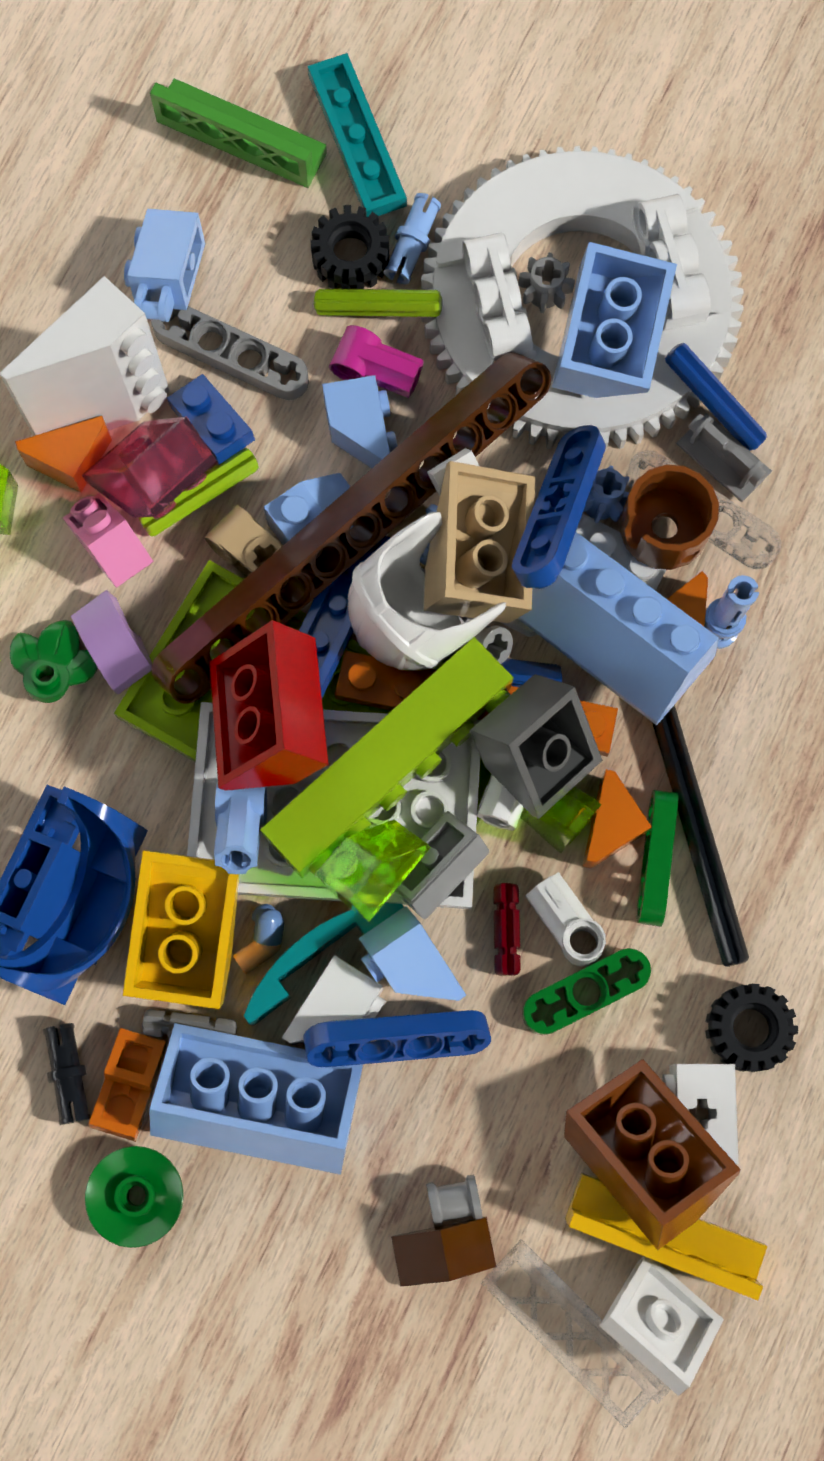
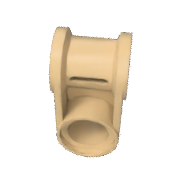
(242, 541)

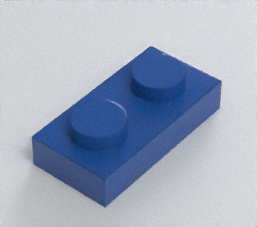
(212, 418)

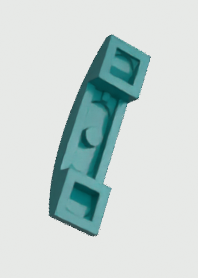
(271, 993)

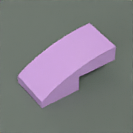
(111, 642)

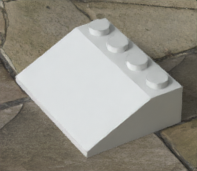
(89, 366)

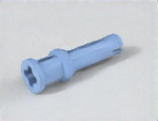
(731, 610)

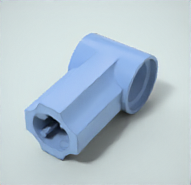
(238, 823)

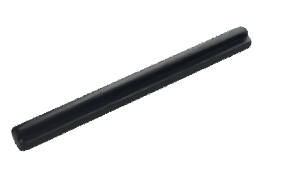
(701, 841)

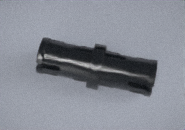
(66, 1074)

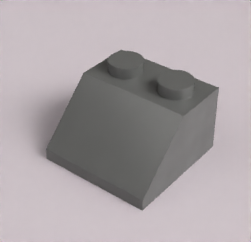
(538, 743)

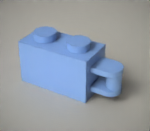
(165, 262)

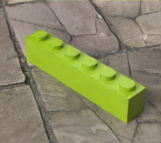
(388, 758)

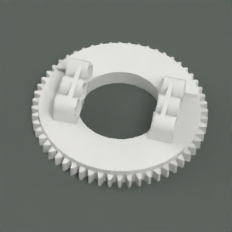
(589, 194)

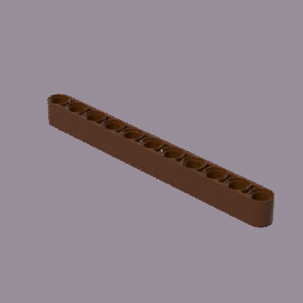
(433, 442)

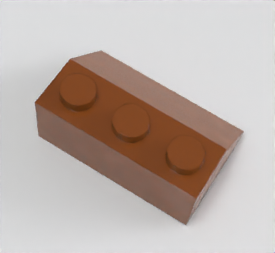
(649, 1152)

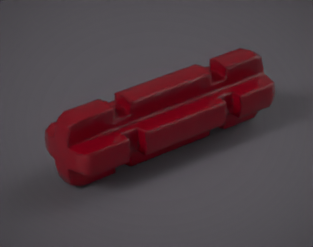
(506, 929)

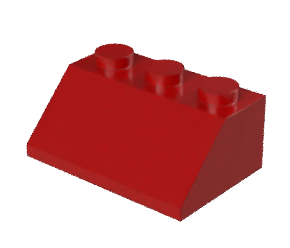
(268, 709)

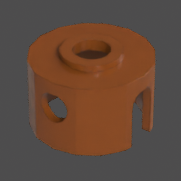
(674, 494)

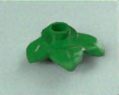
(52, 654)

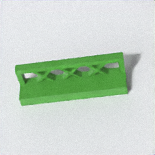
(238, 131)

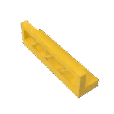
(700, 1250)

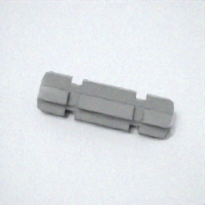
(159, 1023)

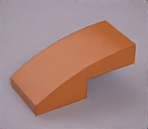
(127, 1084)

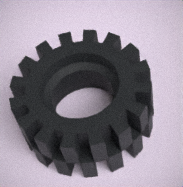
(350, 226)
(779, 1020)

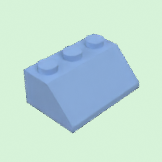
(614, 323)

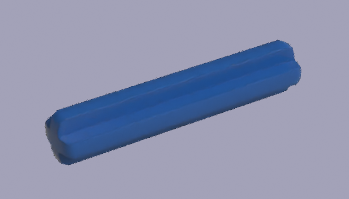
(715, 396)

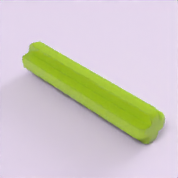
(378, 302)
(217, 481)

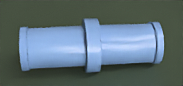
(412, 238)

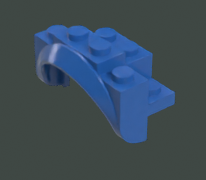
(63, 895)

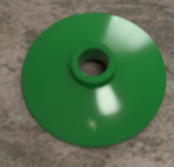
(109, 1202)

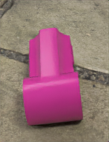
(364, 355)

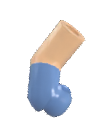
(266, 938)

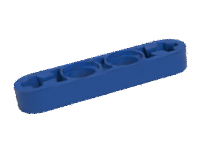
(397, 1038)

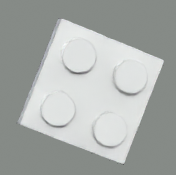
(662, 1324)

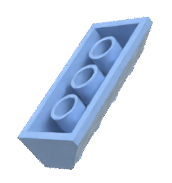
(621, 631)
(253, 1099)

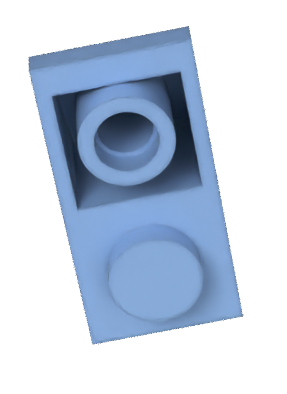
(357, 418)

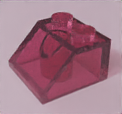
(152, 467)

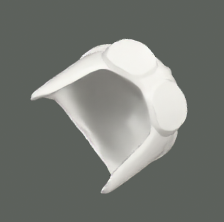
(389, 605)

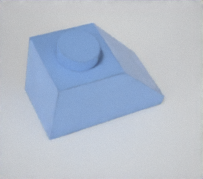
(302, 504)
(408, 959)

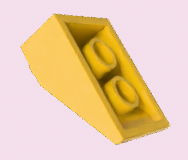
(182, 931)

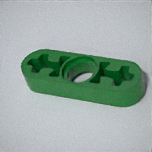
(657, 858)
(611, 964)

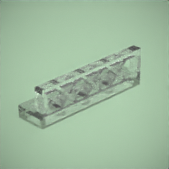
(587, 1319)

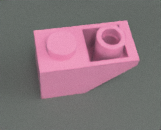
(107, 538)

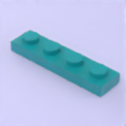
(357, 135)

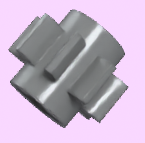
(548, 270)

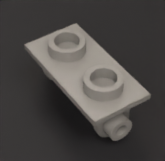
(723, 457)

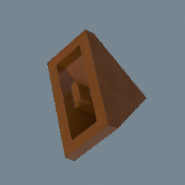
(443, 1252)

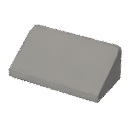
(452, 857)

